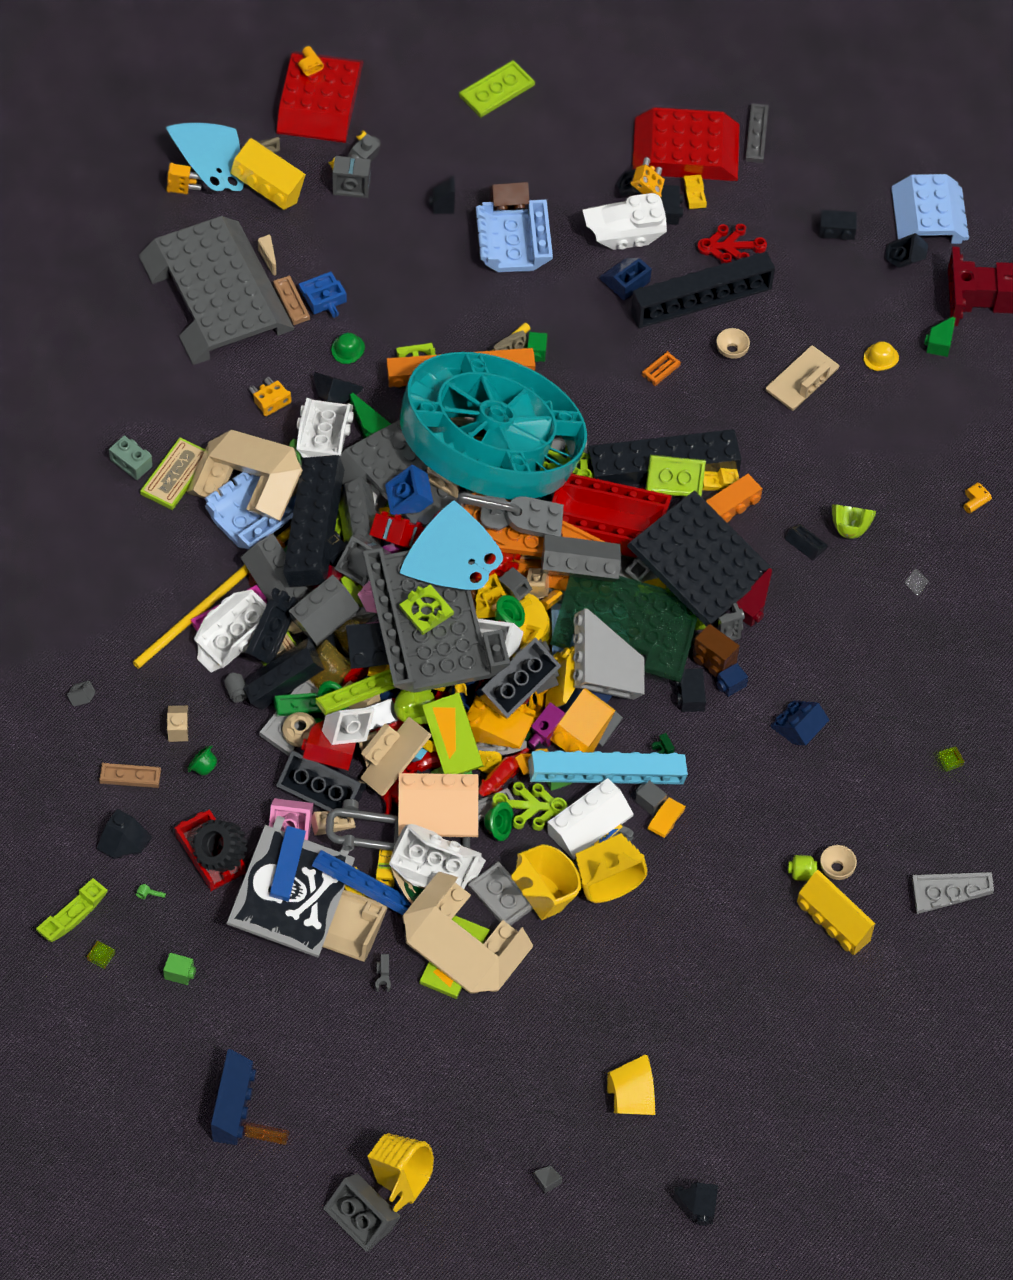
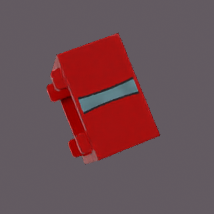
(395, 529)

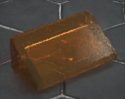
(267, 1133)

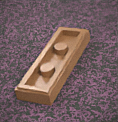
(291, 300)
(130, 775)

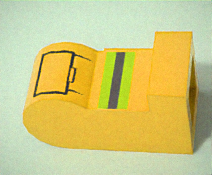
(383, 869)

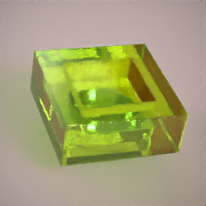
(951, 758)
(101, 954)

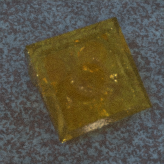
(334, 663)

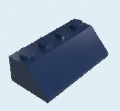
(232, 1098)

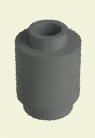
(235, 687)

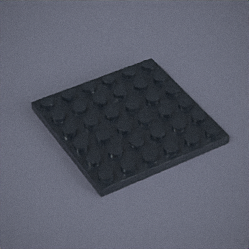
(699, 558)

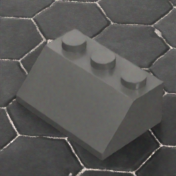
(324, 610)
(361, 1212)

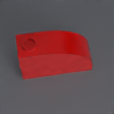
(320, 750)

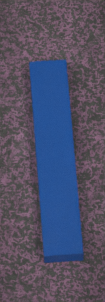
(361, 882)

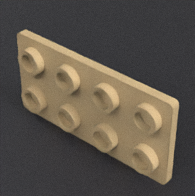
(802, 378)
(392, 753)

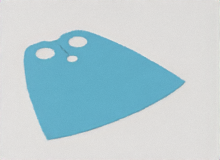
(208, 148)
(447, 546)

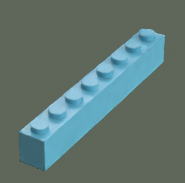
(598, 766)

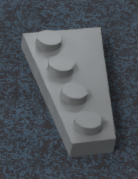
(273, 729)
(948, 889)

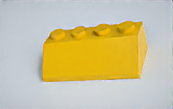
(268, 174)
(836, 913)

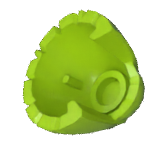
(852, 521)
(410, 705)

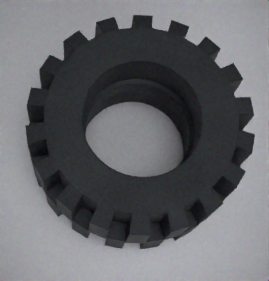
(207, 840)

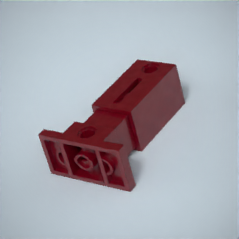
(978, 286)

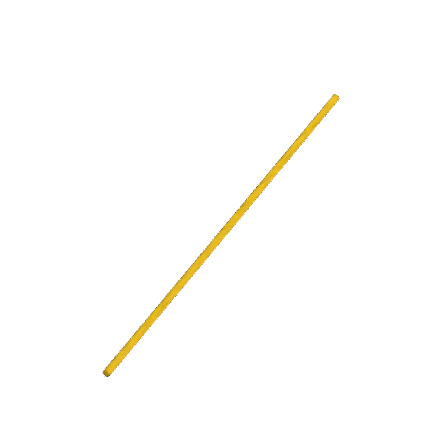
(218, 593)

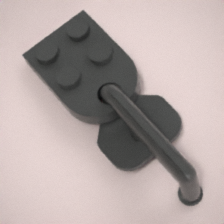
(535, 518)

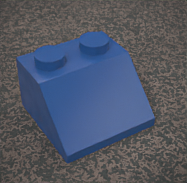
(409, 491)

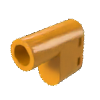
(311, 62)
(977, 497)

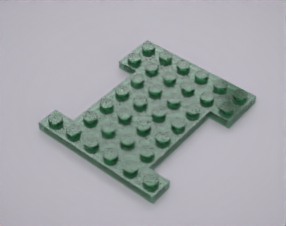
(638, 612)

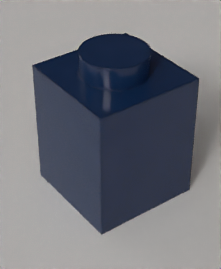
(732, 680)

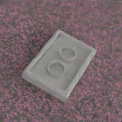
(500, 894)

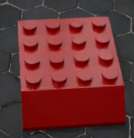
(319, 103)
(688, 143)
(610, 509)

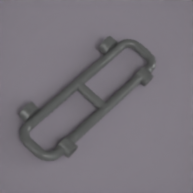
(350, 809)

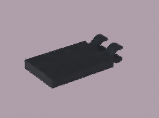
(272, 627)

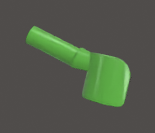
(144, 890)

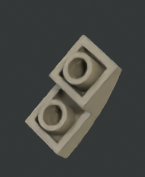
(514, 341)

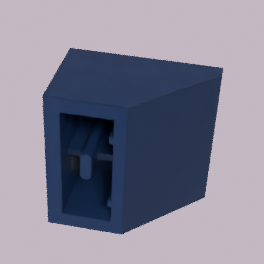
(627, 276)
(800, 722)

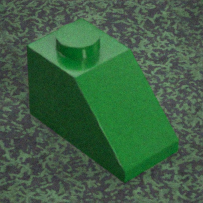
(940, 338)

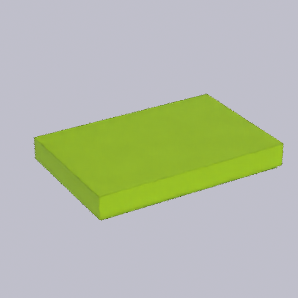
(675, 475)

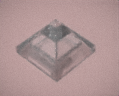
(916, 582)

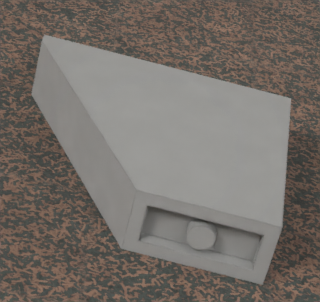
(604, 659)

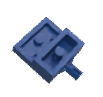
(323, 293)

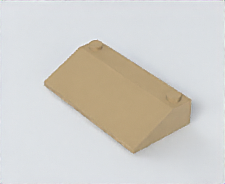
(354, 925)

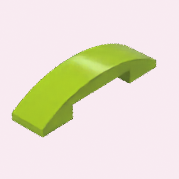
(74, 912)

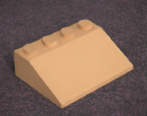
(439, 803)

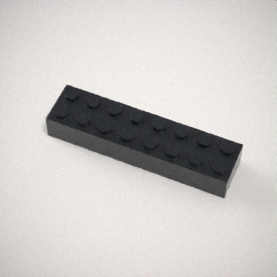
(702, 289)
(629, 460)
(314, 521)

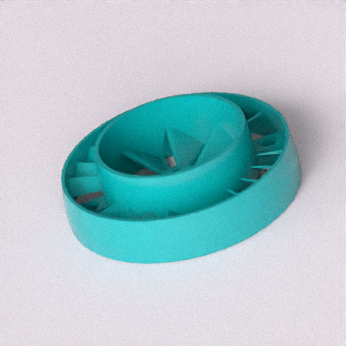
(510, 403)

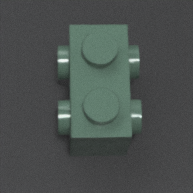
(130, 457)

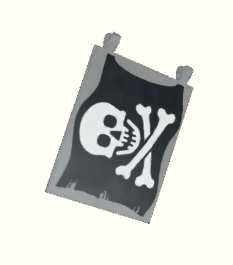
(312, 902)

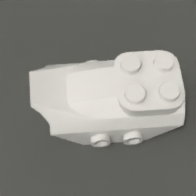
(628, 222)
(323, 428)
(228, 629)
(423, 853)

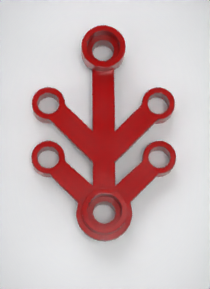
(758, 245)

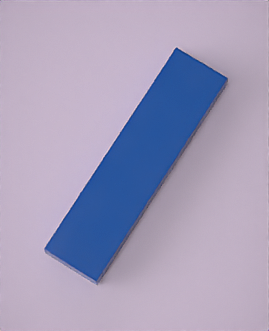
(287, 863)

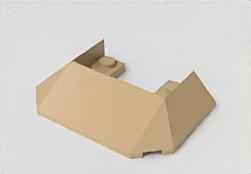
(269, 460)
(453, 949)

